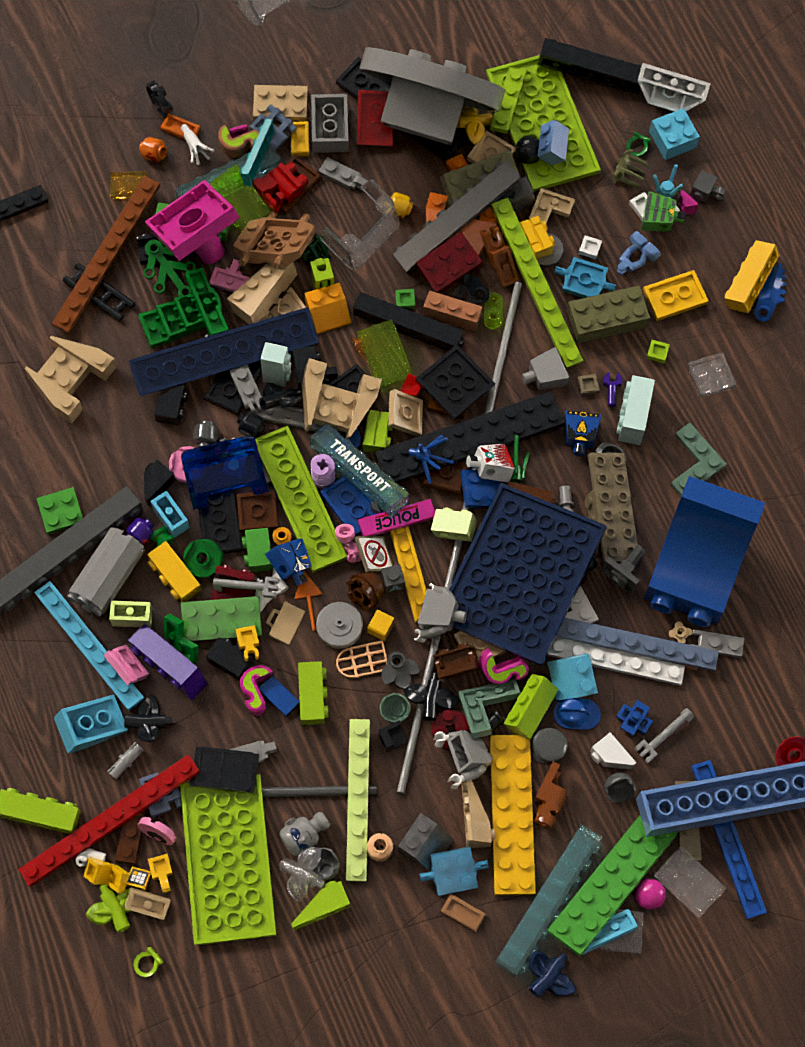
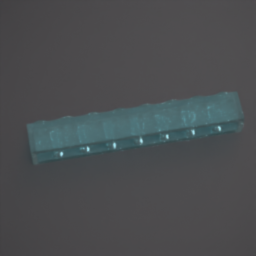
(548, 900)

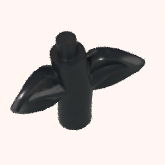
(275, 396)
(431, 697)
(147, 720)

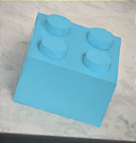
(674, 134)

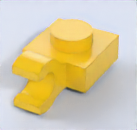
(160, 869)

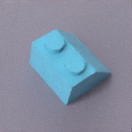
(573, 676)

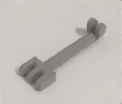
(266, 587)
(686, 715)

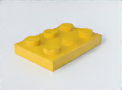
(675, 295)

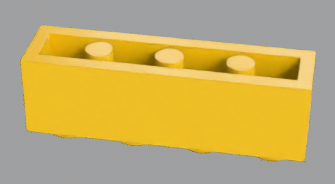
(751, 276)

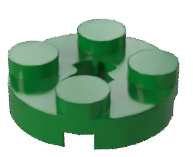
(192, 558)

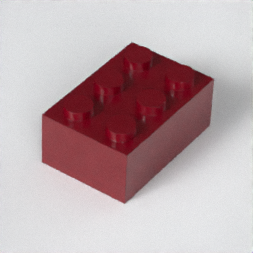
(448, 263)

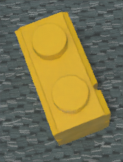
(537, 236)

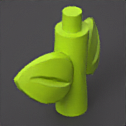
(110, 909)

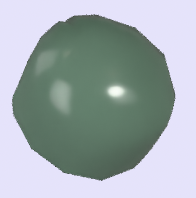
(395, 708)

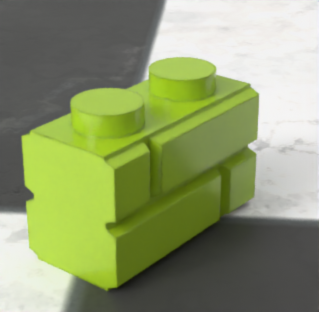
(377, 431)

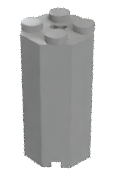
(106, 572)

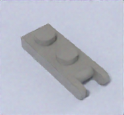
(725, 644)

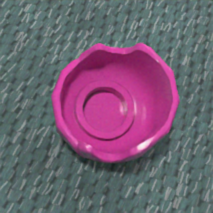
(650, 894)

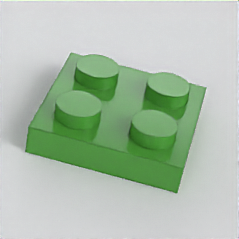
(59, 510)

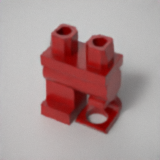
(280, 179)

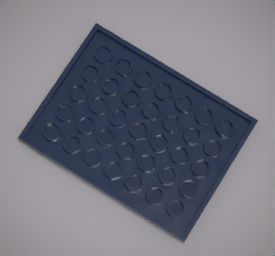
(523, 572)

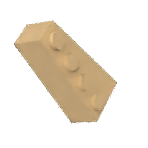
(261, 291)

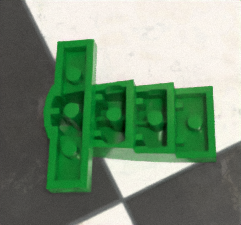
(185, 313)

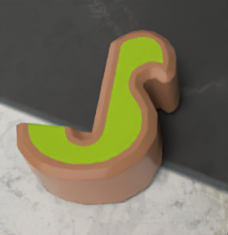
(236, 146)

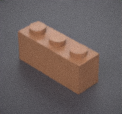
(452, 311)

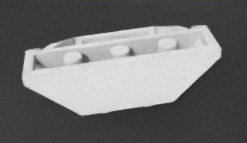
(671, 89)

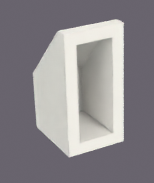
(611, 754)

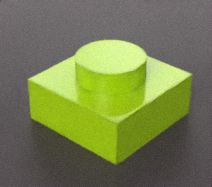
(658, 351)

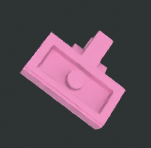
(228, 279)

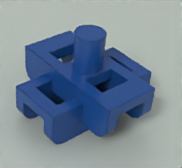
(636, 717)

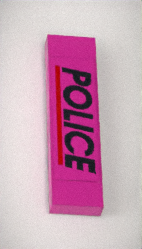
(407, 516)

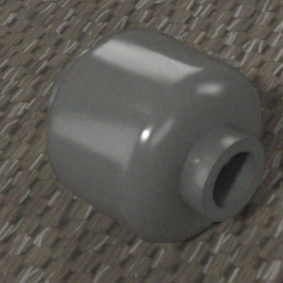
(205, 433)

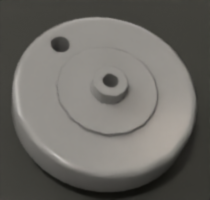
(339, 625)

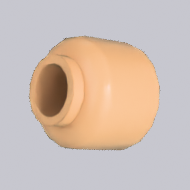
(382, 853)

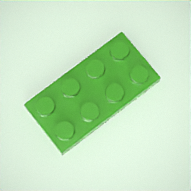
(220, 617)

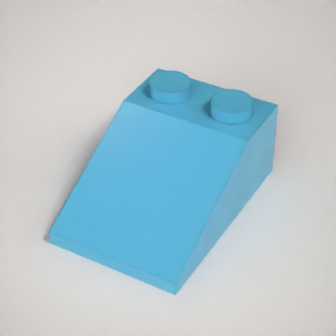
(90, 723)

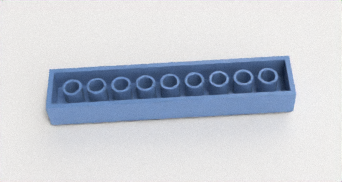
(722, 799)

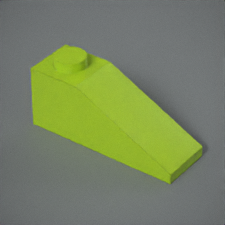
(326, 903)

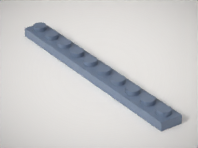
(638, 644)

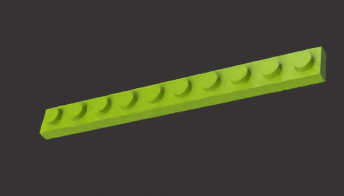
(536, 283)

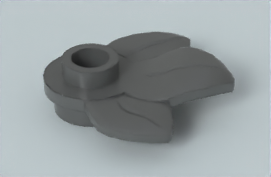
(399, 673)

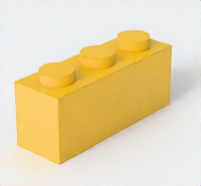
(173, 572)

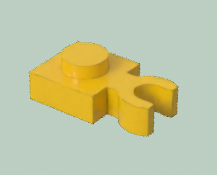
(248, 640)

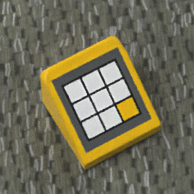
(138, 878)

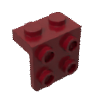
(230, 573)

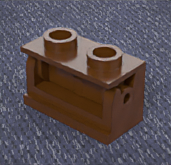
(457, 661)

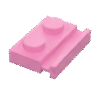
(126, 664)

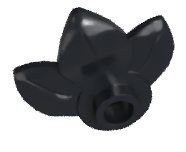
(469, 291)

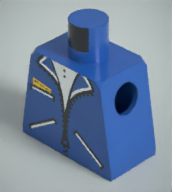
(290, 560)

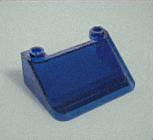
(222, 469)

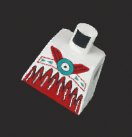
(492, 462)

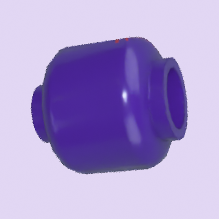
(141, 530)

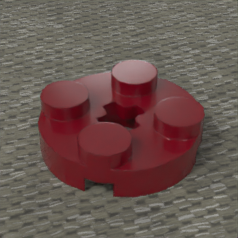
(449, 718)

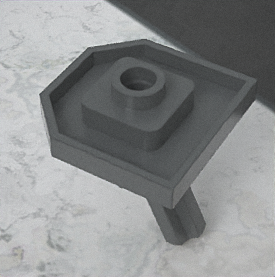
(621, 573)

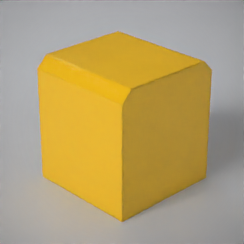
(380, 625)

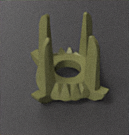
(624, 164)

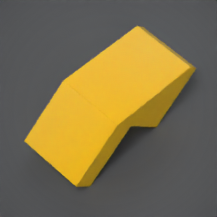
(106, 873)

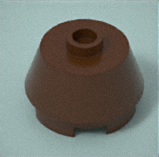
(365, 590)

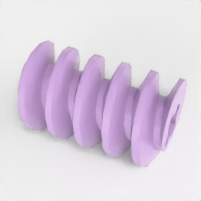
(322, 471)

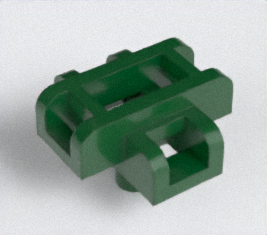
(314, 250)

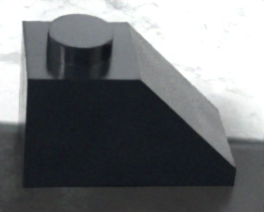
(156, 480)

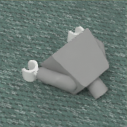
(438, 613)
(468, 754)

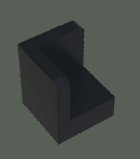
(392, 736)

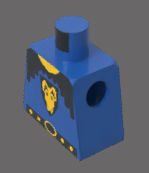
(580, 430)

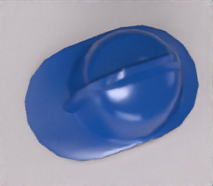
(577, 713)

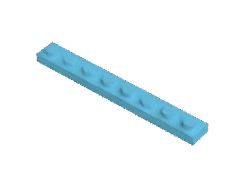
(87, 644)

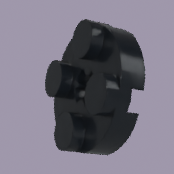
(157, 96)

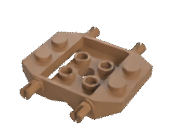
(282, 243)

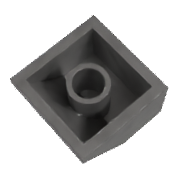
(424, 839)

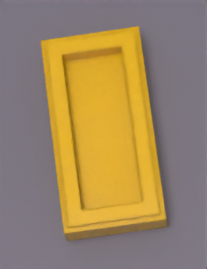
(300, 139)

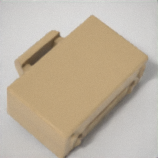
(285, 623)

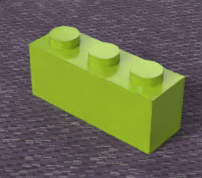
(312, 693)
(531, 706)

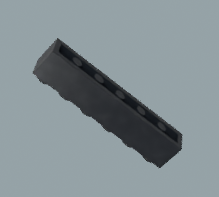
(590, 65)

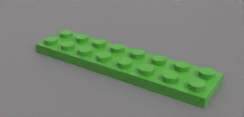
(608, 887)

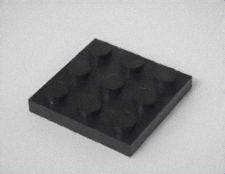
(455, 382)

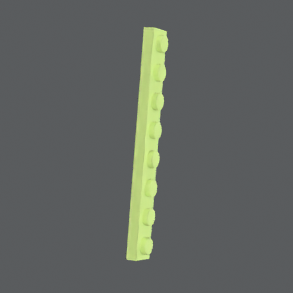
(358, 800)

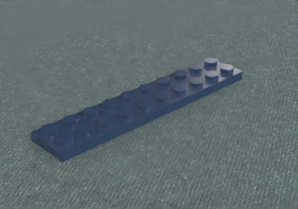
(221, 351)

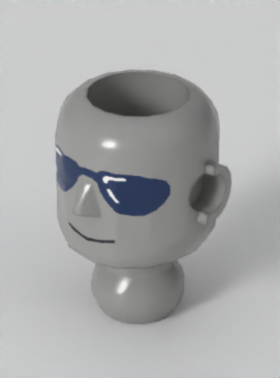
(302, 833)

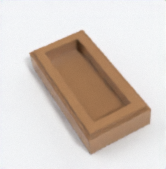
(463, 913)

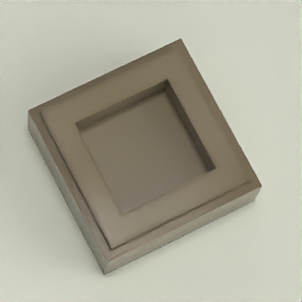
(588, 384)

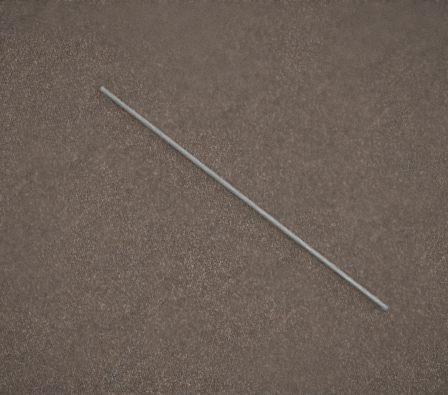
(457, 545)

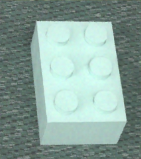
(635, 410)

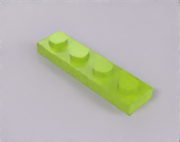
(512, 86)

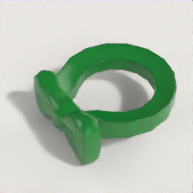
(646, 141)

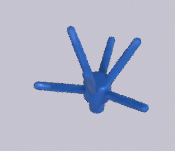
(424, 453)

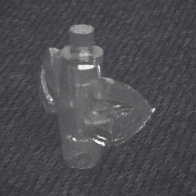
(302, 872)

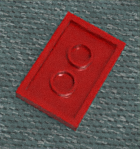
(369, 125)

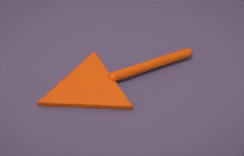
(308, 590)

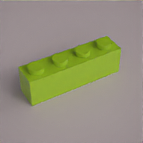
(39, 812)

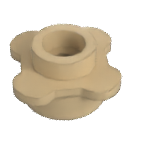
(681, 638)

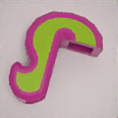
(502, 672)
(249, 688)

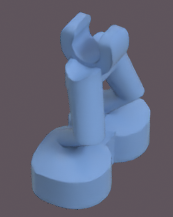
(639, 243)

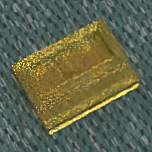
(124, 183)

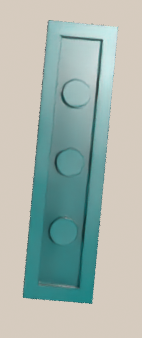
(258, 151)

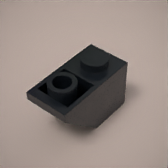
(170, 405)

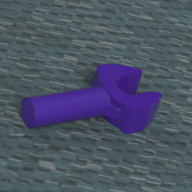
(612, 387)

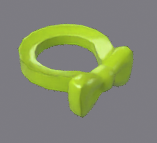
(150, 952)

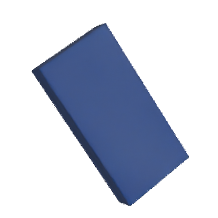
(279, 696)

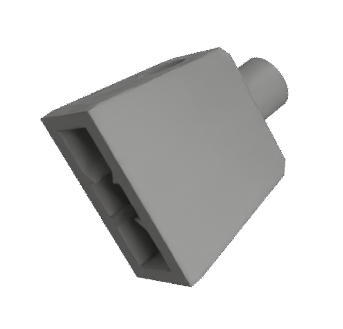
(547, 371)

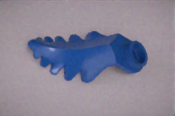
(770, 294)

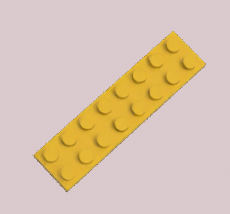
(512, 815)

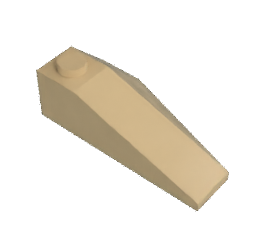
(476, 821)

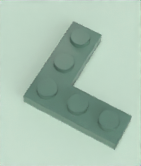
(708, 460)
(476, 698)

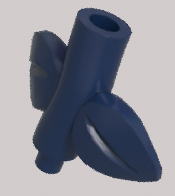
(550, 975)

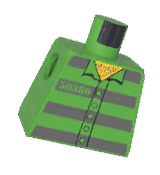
(660, 213)

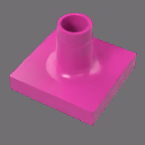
(193, 223)

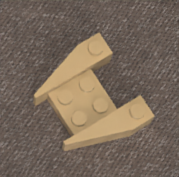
(66, 372)
(335, 405)

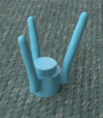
(667, 187)

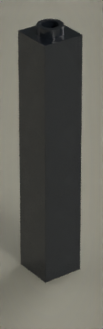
(408, 322)

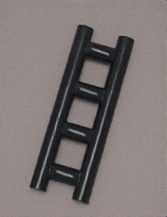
(110, 290)

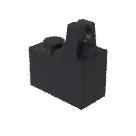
(301, 358)
(229, 658)

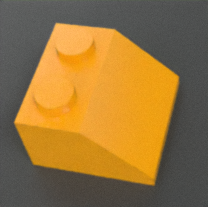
(328, 308)

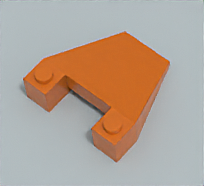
(472, 231)

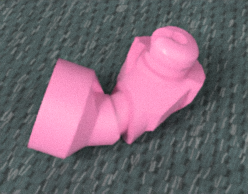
(345, 534)

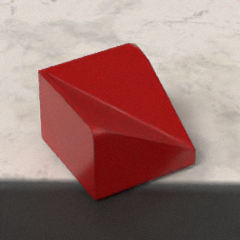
(411, 387)

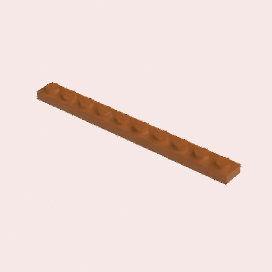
(106, 255)

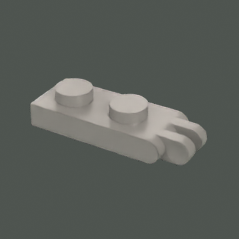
(246, 387)

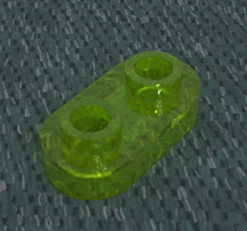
(493, 309)

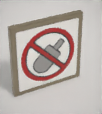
(373, 553)

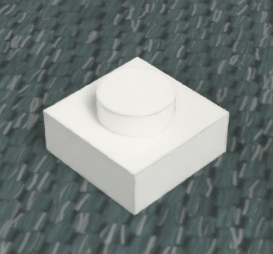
(590, 247)

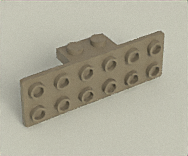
(611, 504)

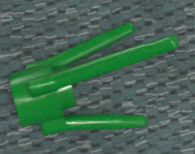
(518, 474)

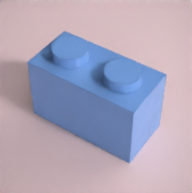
(553, 142)

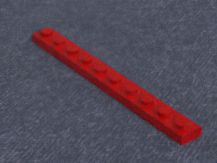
(109, 820)

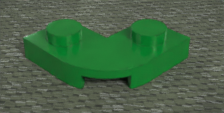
(175, 632)

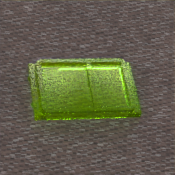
(242, 197)
(384, 352)

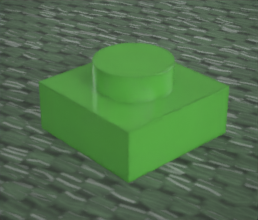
(405, 298)

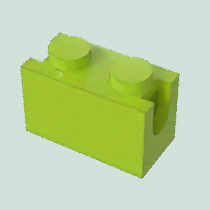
(321, 273)

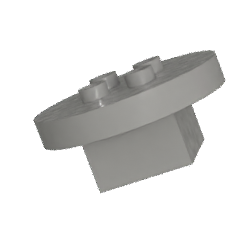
(427, 95)

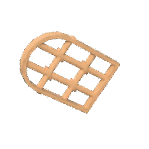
(353, 658)

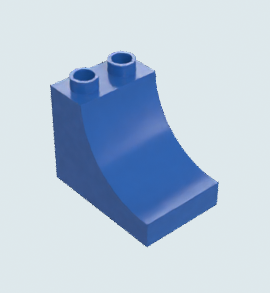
(703, 552)

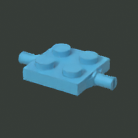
(584, 278)
(454, 871)

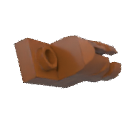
(500, 257)
(550, 797)

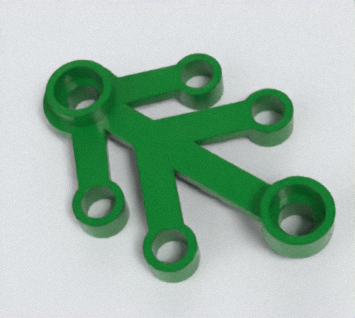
(165, 268)

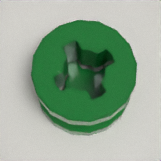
(162, 535)

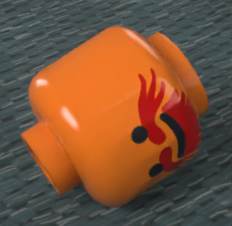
(153, 149)

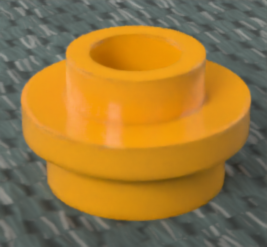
(279, 541)

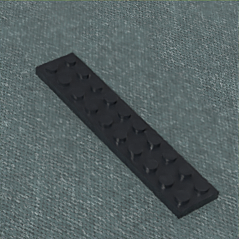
(499, 426)

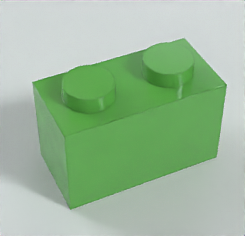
(257, 546)

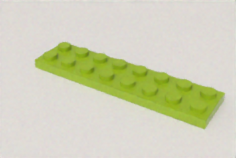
(300, 498)

